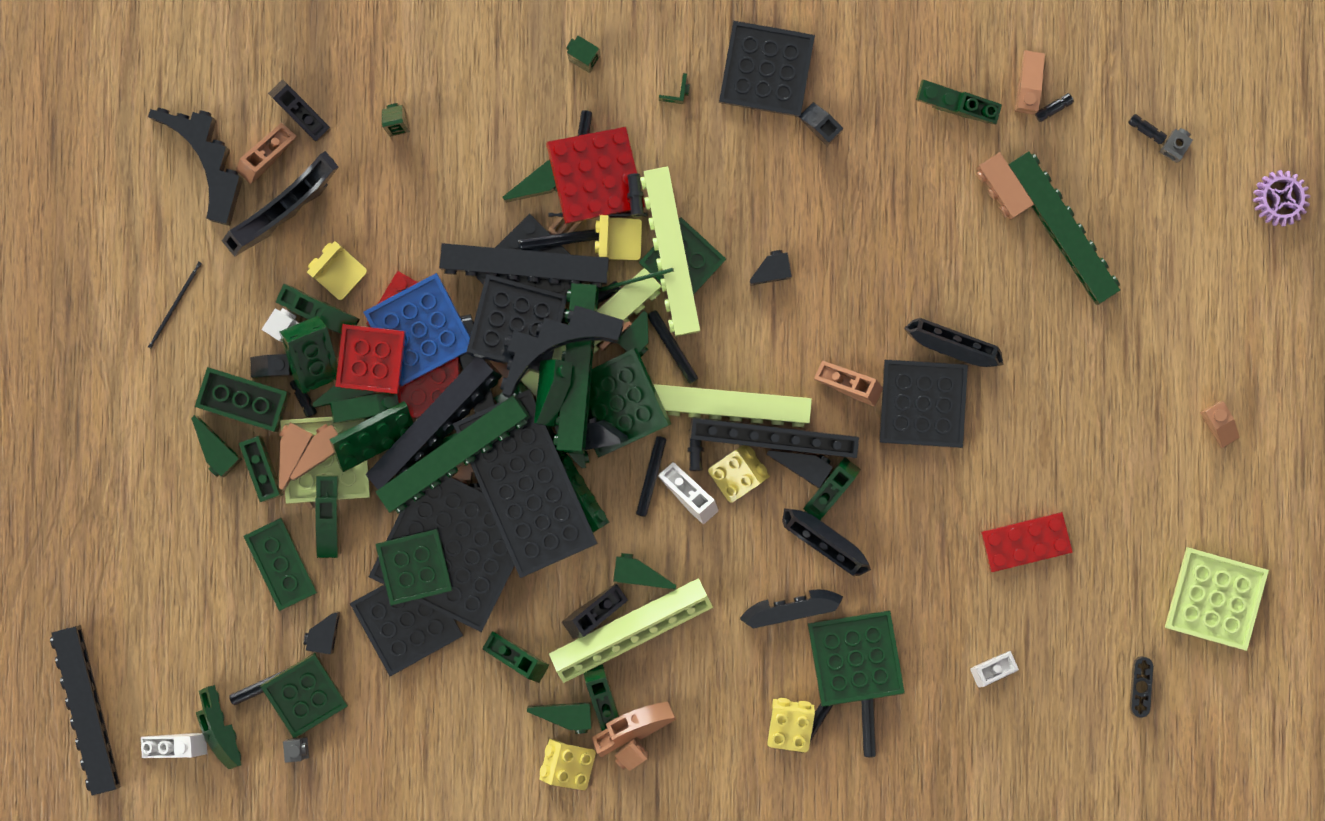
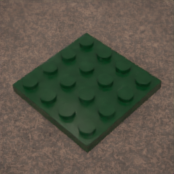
(626, 399)
(856, 658)

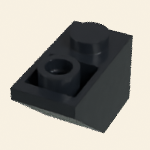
(821, 123)

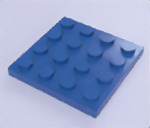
(431, 326)

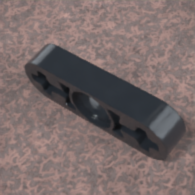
(1147, 671)

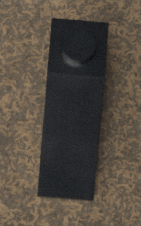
(299, 110)
(806, 466)
(594, 612)

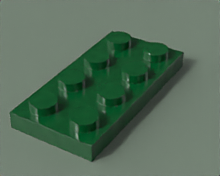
(371, 436)
(280, 564)

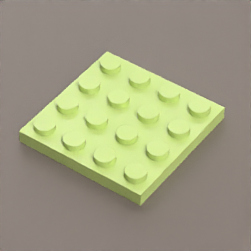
(351, 483)
(1216, 598)

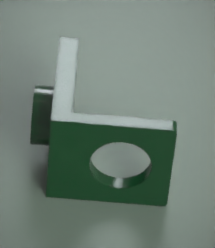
(684, 92)

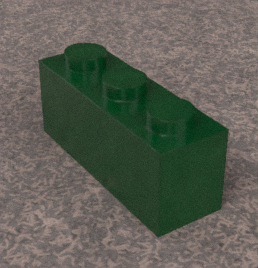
(261, 469)

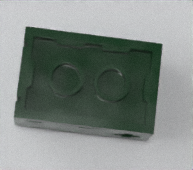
(310, 354)

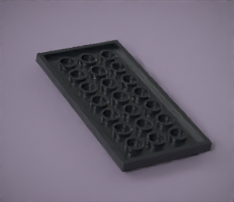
(531, 494)

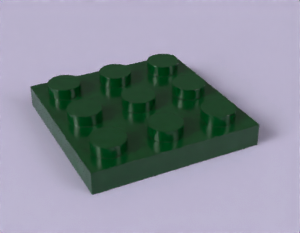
(700, 256)
(414, 567)
(304, 695)

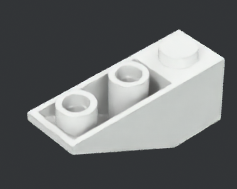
(174, 746)

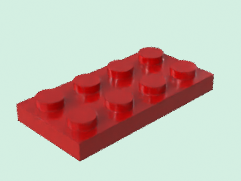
(1026, 542)

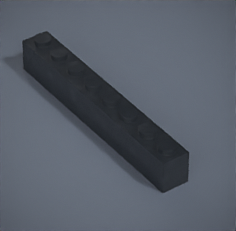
(525, 264)
(436, 421)
(774, 437)
(85, 710)

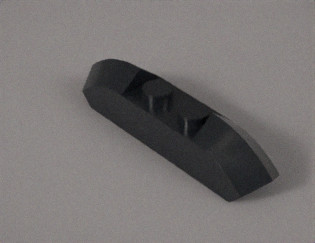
(954, 343)
(826, 541)
(819, 603)

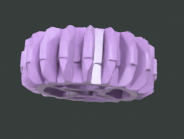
(1273, 194)

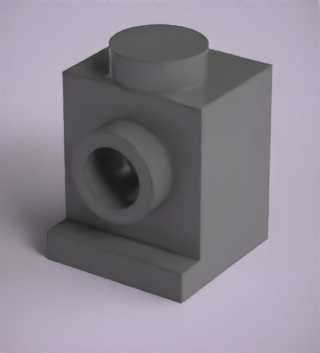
(1170, 148)
(296, 749)

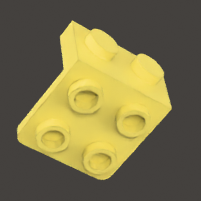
(618, 238)
(337, 270)
(738, 473)
(791, 725)
(567, 765)

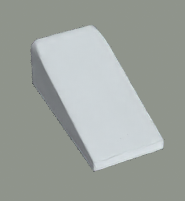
(994, 669)

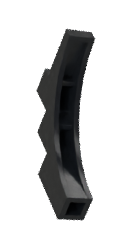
(198, 131)
(283, 207)
(582, 326)

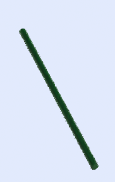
(636, 279)

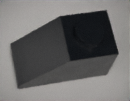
(773, 268)
(270, 366)
(602, 434)
(323, 635)

